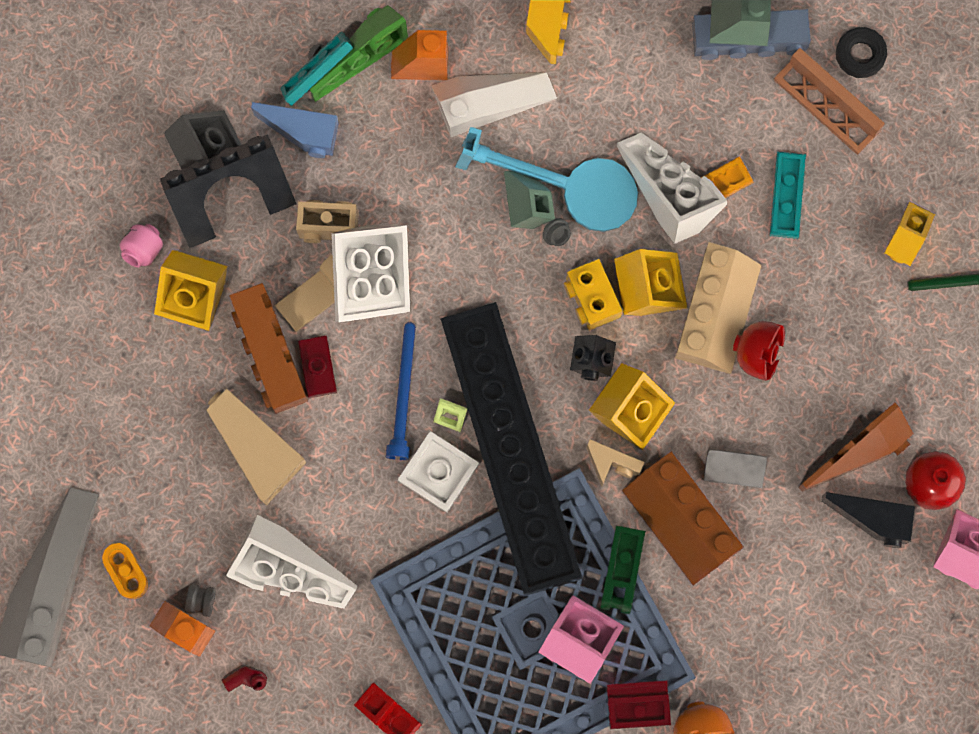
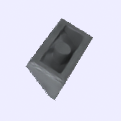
(735, 468)

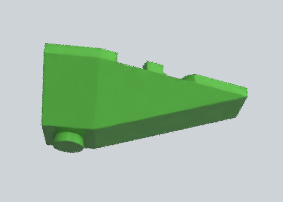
(372, 40)

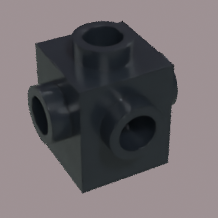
(592, 357)

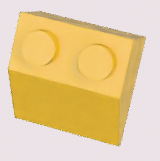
(650, 282)
(189, 289)
(632, 405)

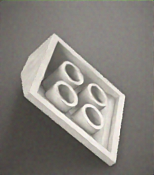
(370, 271)

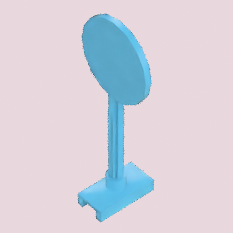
(596, 193)

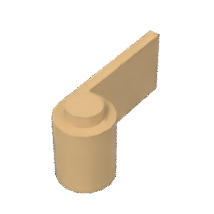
(309, 298)

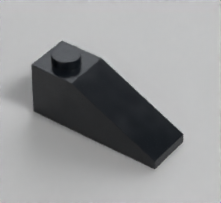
(878, 518)

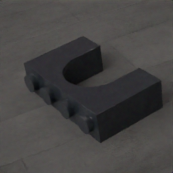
(189, 186)

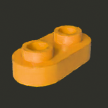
(126, 571)

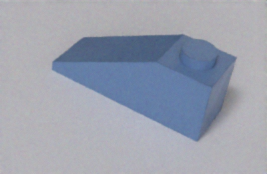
(306, 129)

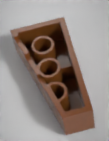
(269, 349)

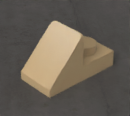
(605, 457)

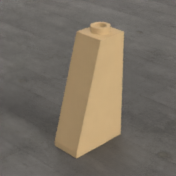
(258, 450)

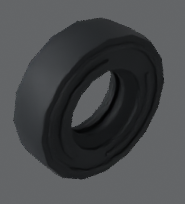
(849, 64)

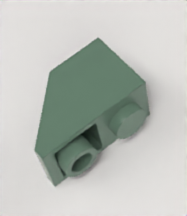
(528, 201)

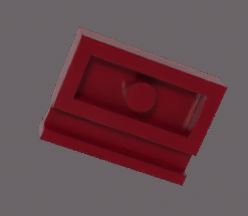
(638, 705)

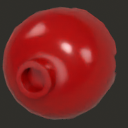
(759, 348)
(935, 480)

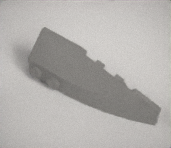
(45, 588)

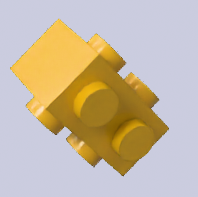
(591, 295)

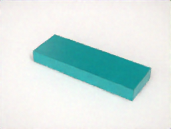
(316, 68)
(787, 195)

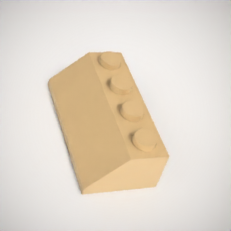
(718, 308)

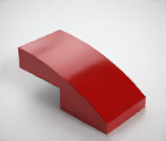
(386, 712)

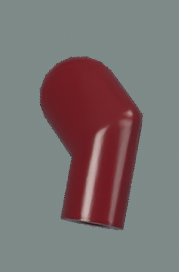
(247, 676)

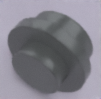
(556, 232)

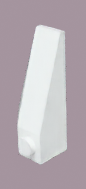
(488, 98)
(674, 193)
(281, 560)

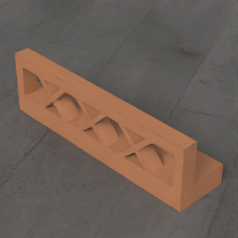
(834, 92)

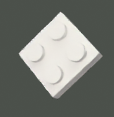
(438, 472)

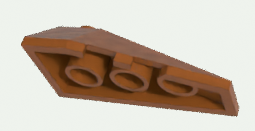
(877, 441)

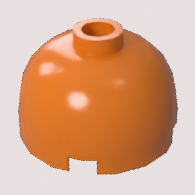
(703, 719)

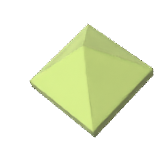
(452, 408)

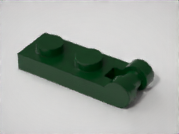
(623, 568)

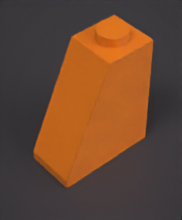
(421, 57)
(182, 629)

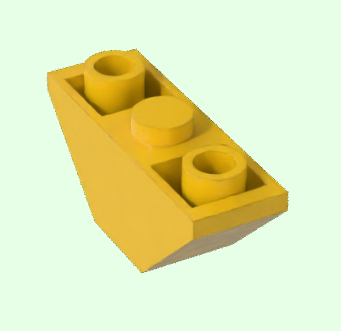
(544, 26)

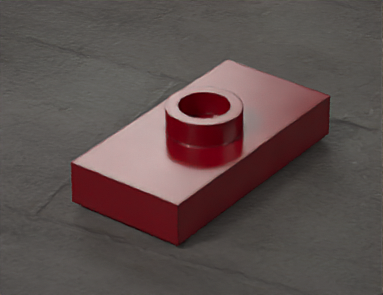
(317, 366)

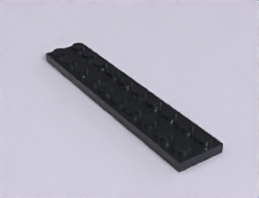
(511, 449)

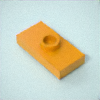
(731, 177)

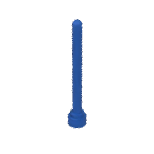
(398, 445)

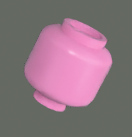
(141, 245)

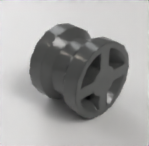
(200, 600)

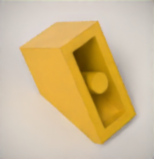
(909, 234)

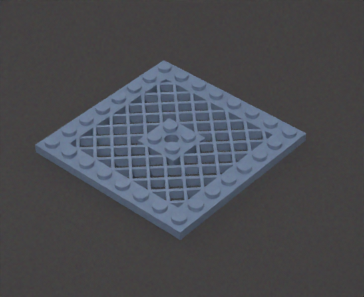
(469, 545)

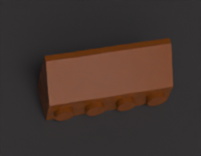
(682, 518)

